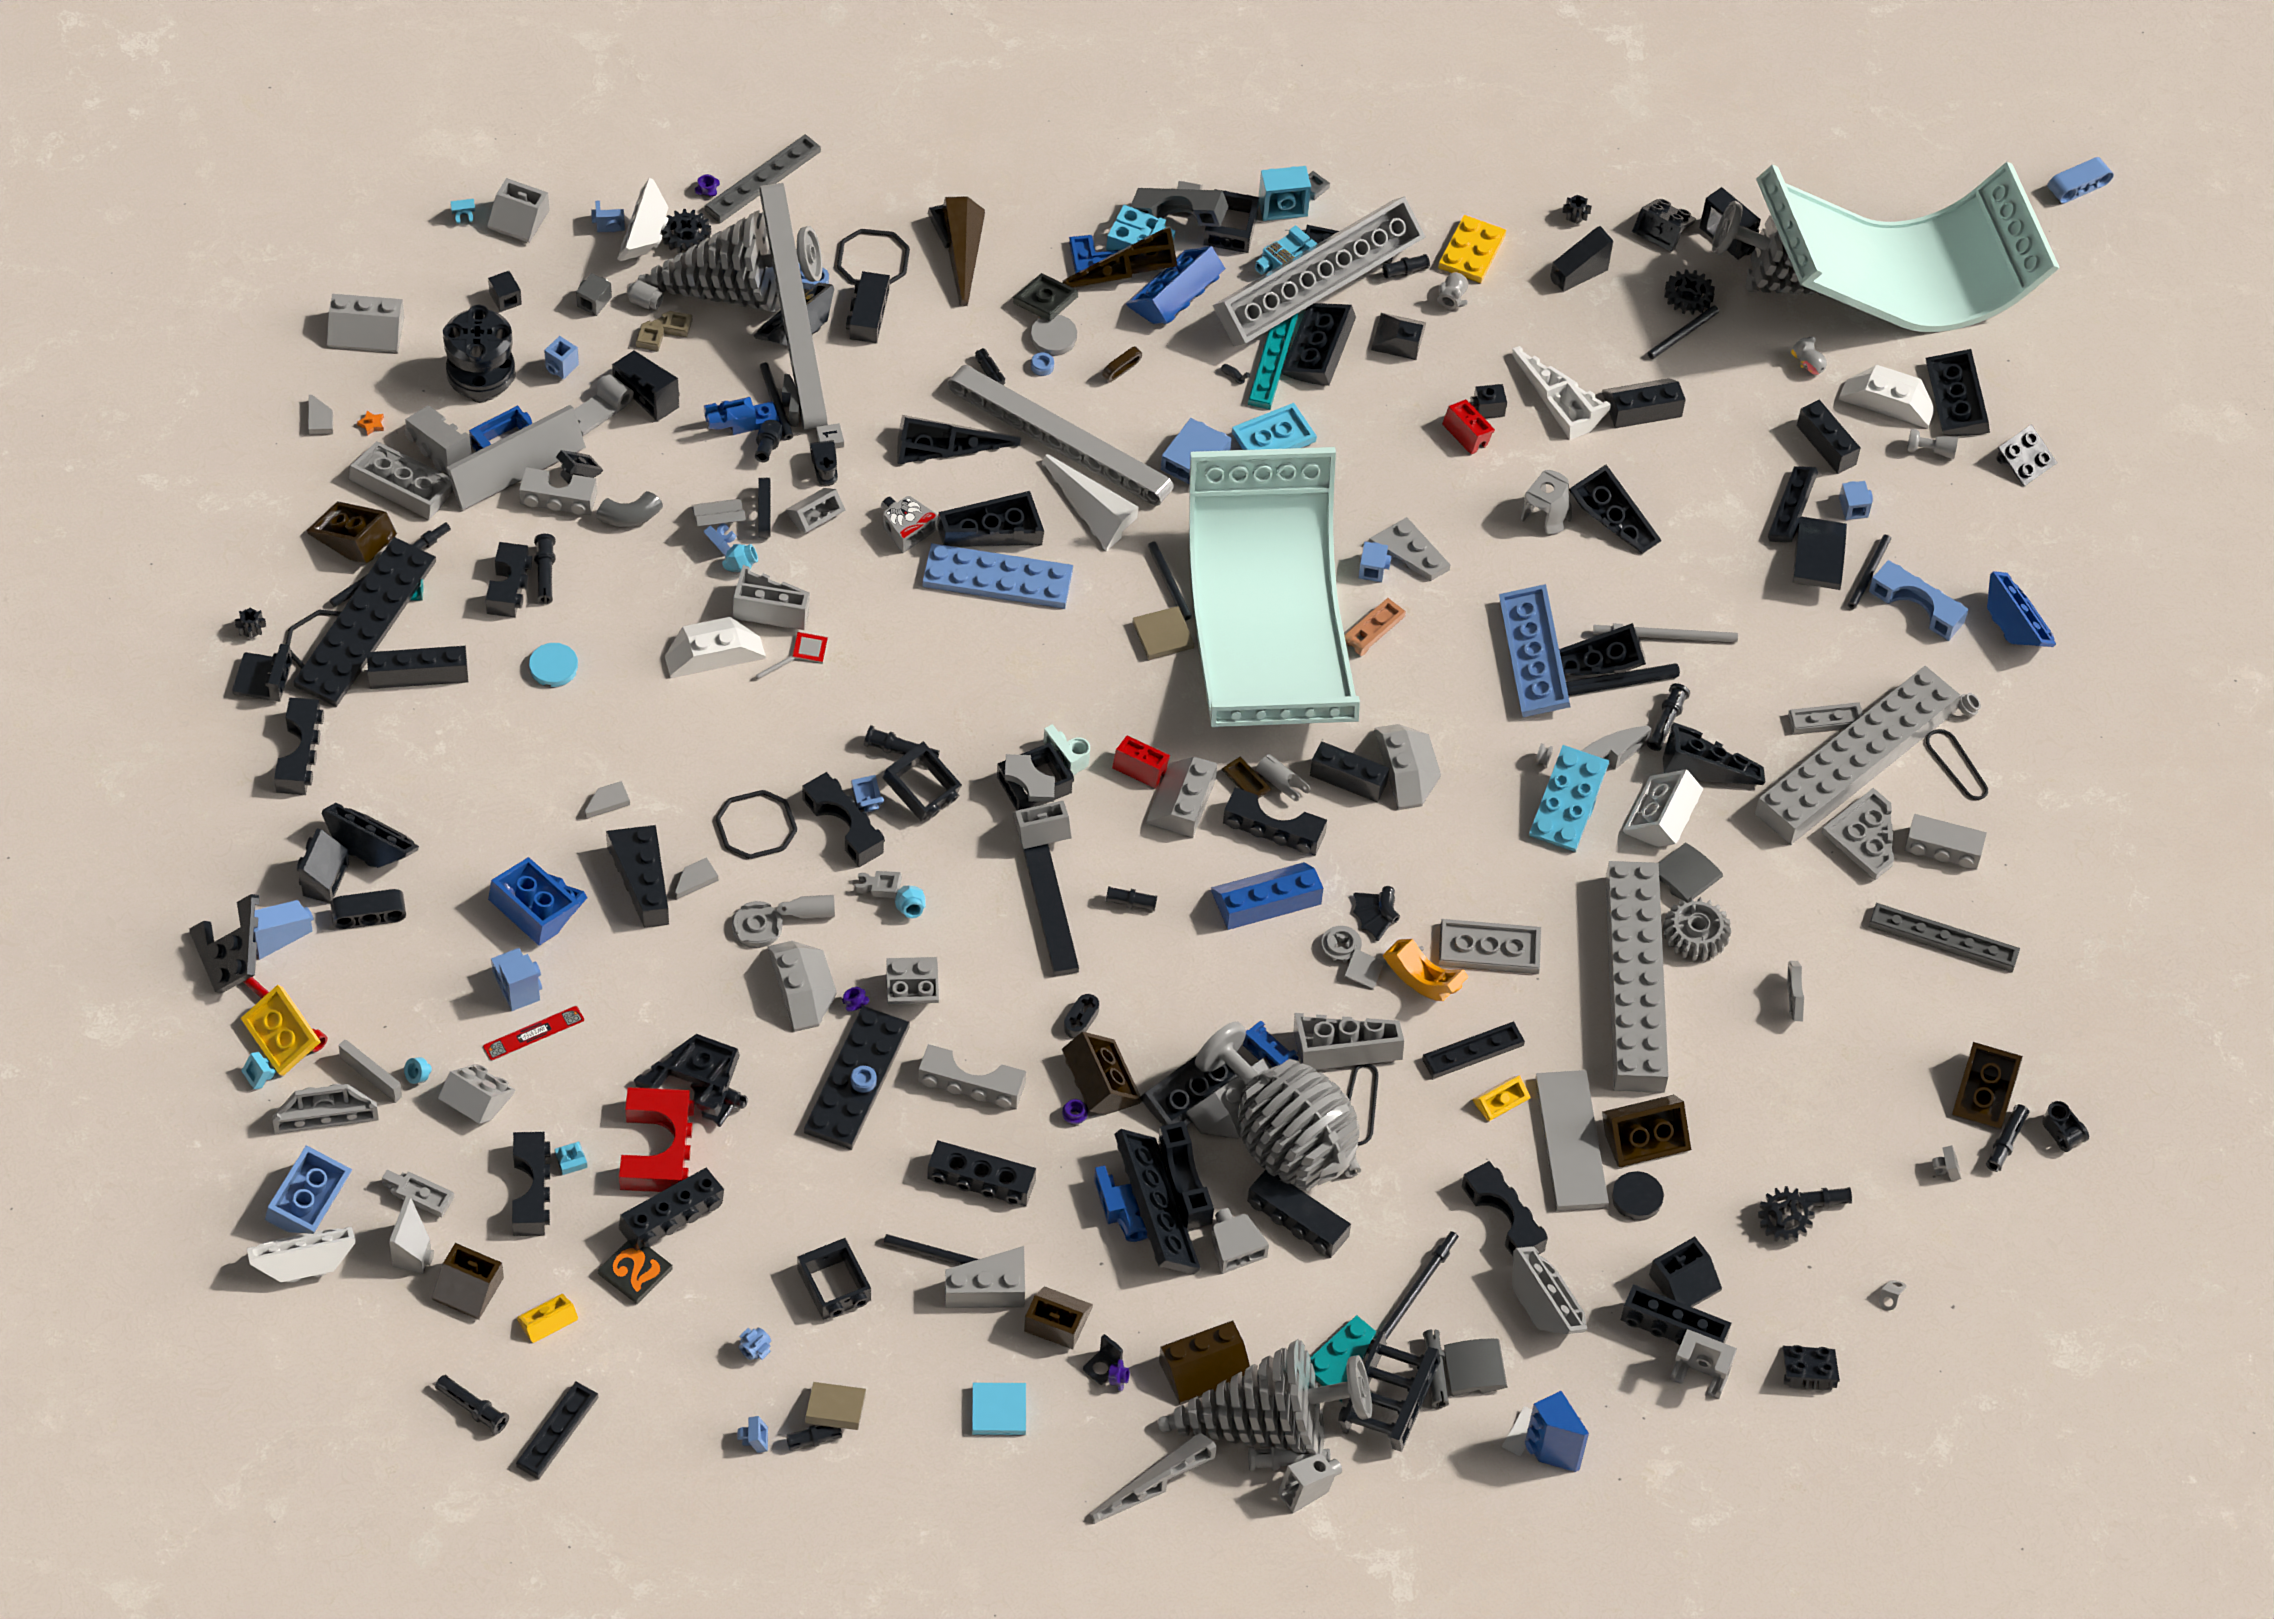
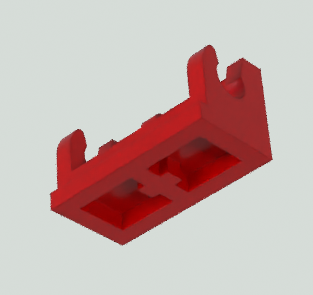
(1467, 426)
(1140, 761)

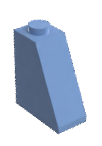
(280, 926)

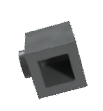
(593, 294)

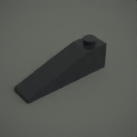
(1605, 653)
(1706, 760)

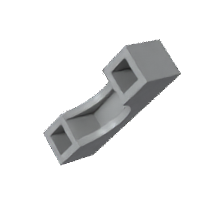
(999, 1087)

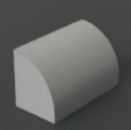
(816, 509)

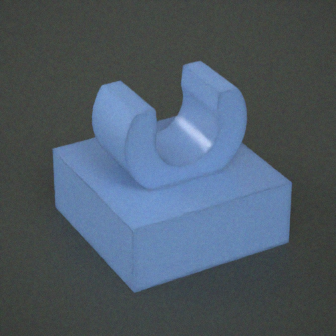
(719, 538)
(755, 1434)

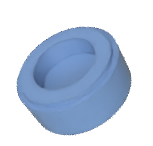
(1042, 364)
(863, 1079)

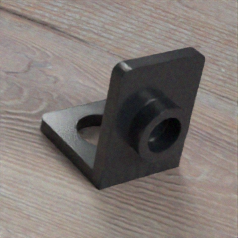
(1109, 1354)

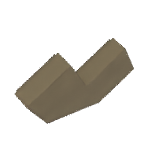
(670, 323)

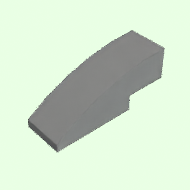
(1620, 745)

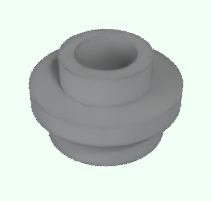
(1969, 704)

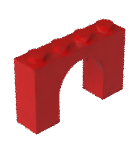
(664, 1108)

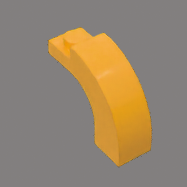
(1420, 973)

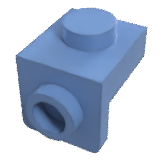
(608, 220)
(867, 793)

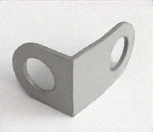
(1893, 1292)

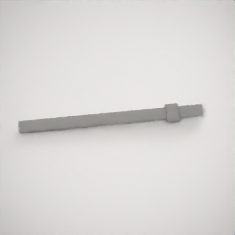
(1673, 633)

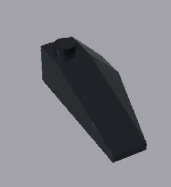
(1612, 506)

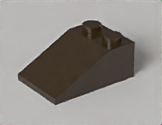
(354, 531)
(1987, 1085)

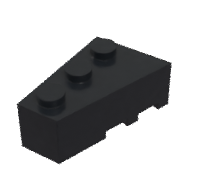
(652, 385)

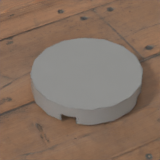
(1054, 336)
(757, 924)

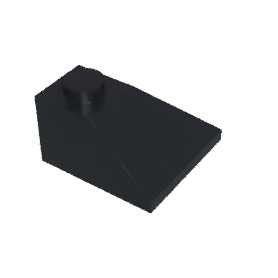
(1398, 336)

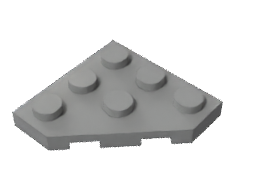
(1865, 833)

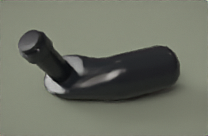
(1233, 372)

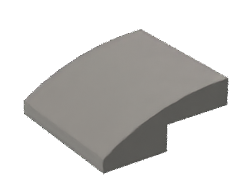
(718, 512)

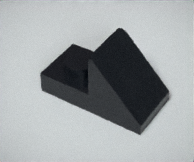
(577, 464)

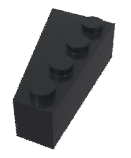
(994, 522)
(640, 865)

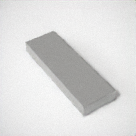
(1824, 717)
(370, 1070)

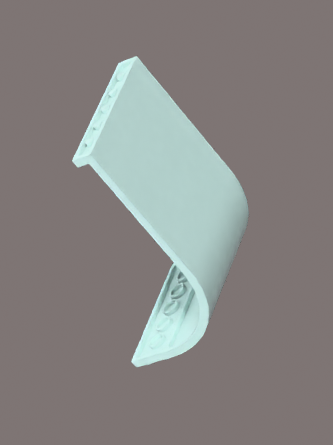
(1922, 270)
(1268, 587)

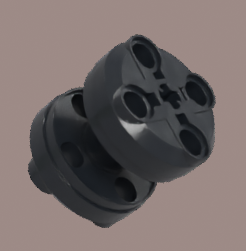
(479, 353)

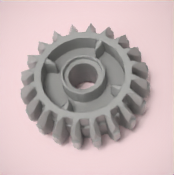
(1707, 941)

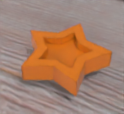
(371, 422)

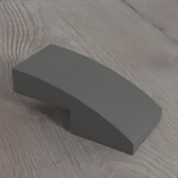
(790, 400)

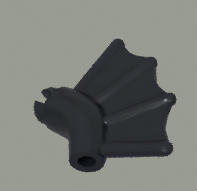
(1376, 911)
(732, 1100)

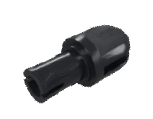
(767, 439)

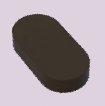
(1122, 364)

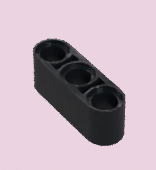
(368, 909)

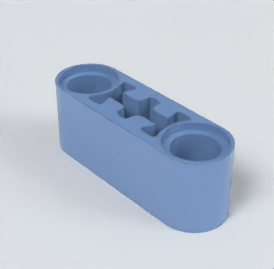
(2080, 180)

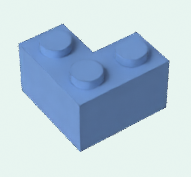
(517, 978)

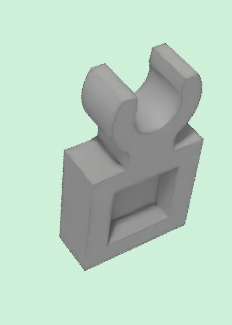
(882, 885)

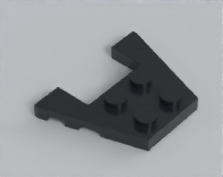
(232, 956)
(701, 1063)

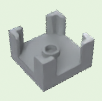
(1704, 1356)

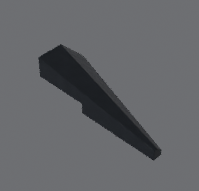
(929, 439)

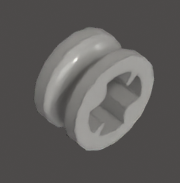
(1544, 755)

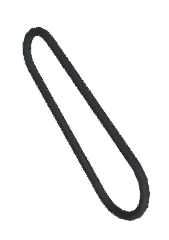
(1947, 768)
(1374, 1097)

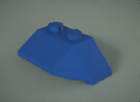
(2016, 613)

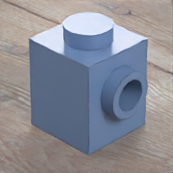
(561, 357)
(1855, 500)
(1374, 561)

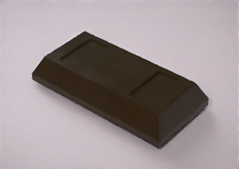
(1245, 777)

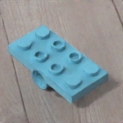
(1569, 798)

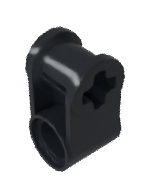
(825, 462)
(2066, 1130)

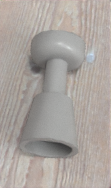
(1942, 444)

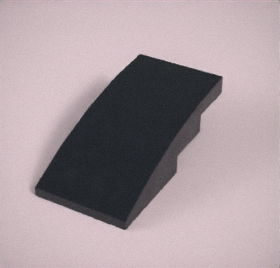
(1820, 553)

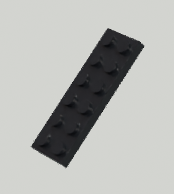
(840, 1108)
(1157, 1201)

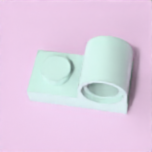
(1074, 752)

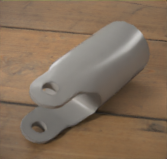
(1281, 777)
(809, 907)

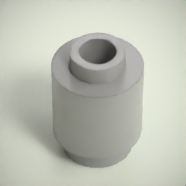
(645, 295)

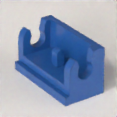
(1263, 1045)

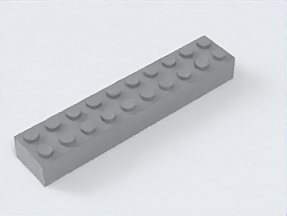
(1319, 271)
(1857, 755)
(1636, 977)

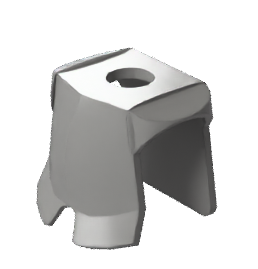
(1554, 503)

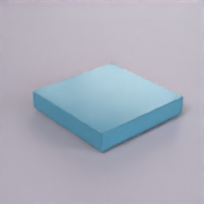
(999, 1409)

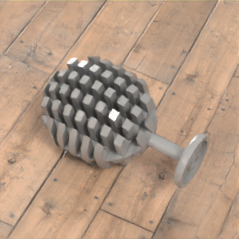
(1288, 1114)

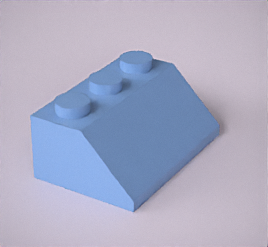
(307, 1192)

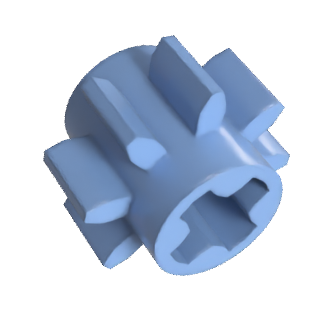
(755, 1343)

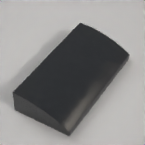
(1319, 343)
(1958, 394)
(1183, 1090)

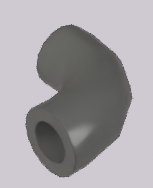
(629, 513)

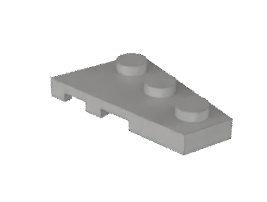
(1413, 548)

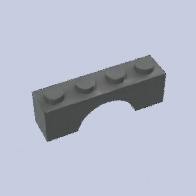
(1206, 205)

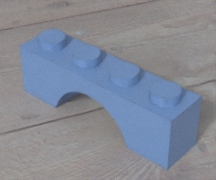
(1896, 584)

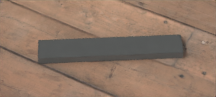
(768, 173)
(1944, 937)

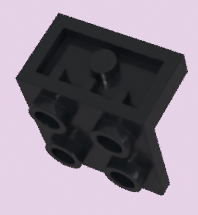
(1662, 223)
(263, 675)

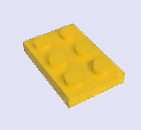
(1472, 248)
(280, 1030)

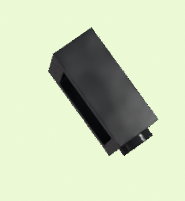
(1713, 210)
(1238, 239)
(1039, 756)
(938, 770)
(826, 1257)

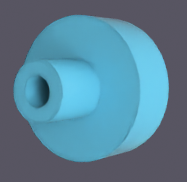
(417, 1070)

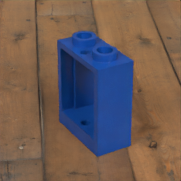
(498, 425)

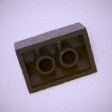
(1101, 1073)
(1647, 1130)
(1203, 1360)

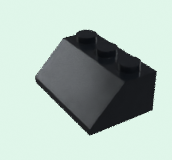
(1645, 402)

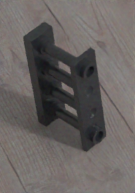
(1406, 1409)

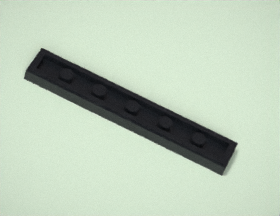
(1051, 910)

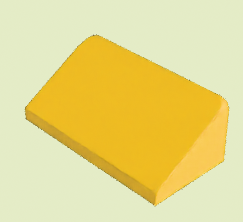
(1501, 1098)
(548, 1318)

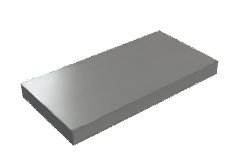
(1490, 946)

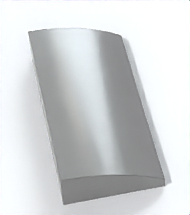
(401, 480)

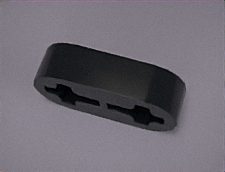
(1076, 1013)

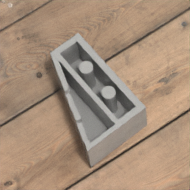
(437, 438)
(769, 602)
(987, 1282)

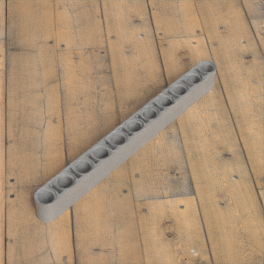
(793, 305)
(1060, 435)

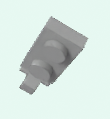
(422, 1192)

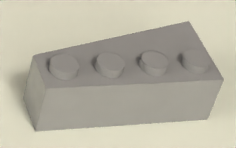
(1346, 1042)

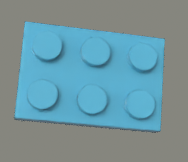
(1275, 430)

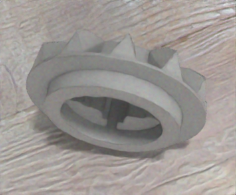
(1341, 934)

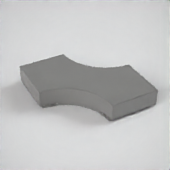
(1036, 784)
(1795, 991)

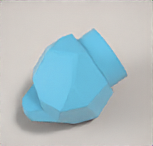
(738, 556)
(910, 901)

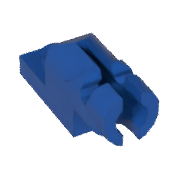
(739, 415)
(1120, 1205)

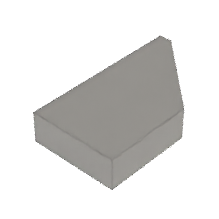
(319, 417)
(608, 799)
(696, 877)

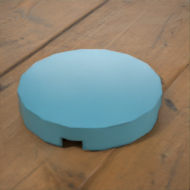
(553, 664)

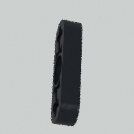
(764, 507)

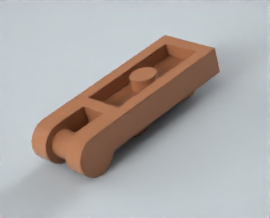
(1374, 626)

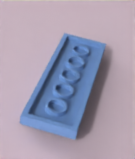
(998, 576)
(1534, 650)

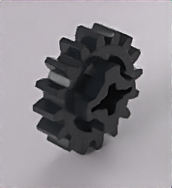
(685, 230)
(1689, 291)
(1776, 1211)

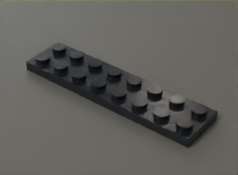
(364, 621)

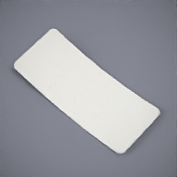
(1516, 1439)

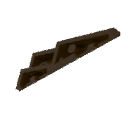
(964, 229)
(1146, 255)

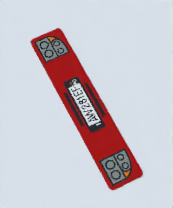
(533, 1033)

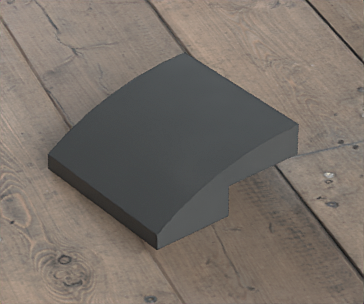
(1688, 872)
(1475, 1366)

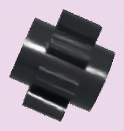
(1576, 209)
(250, 623)

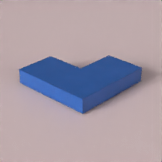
(1084, 253)

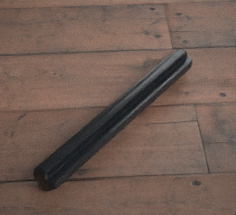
(1623, 679)

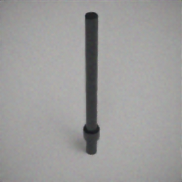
(427, 539)
(1439, 1256)

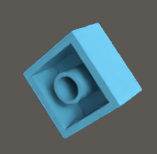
(1284, 193)

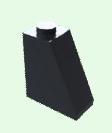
(1583, 260)

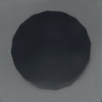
(1637, 1195)

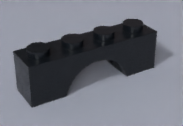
(294, 771)
(826, 797)
(1301, 833)
(530, 1157)
(1179, 1160)
(1487, 1188)

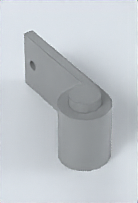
(610, 399)

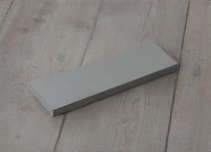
(505, 460)
(1571, 1140)

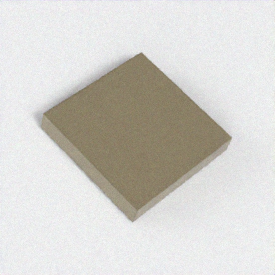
(1163, 633)
(835, 1406)

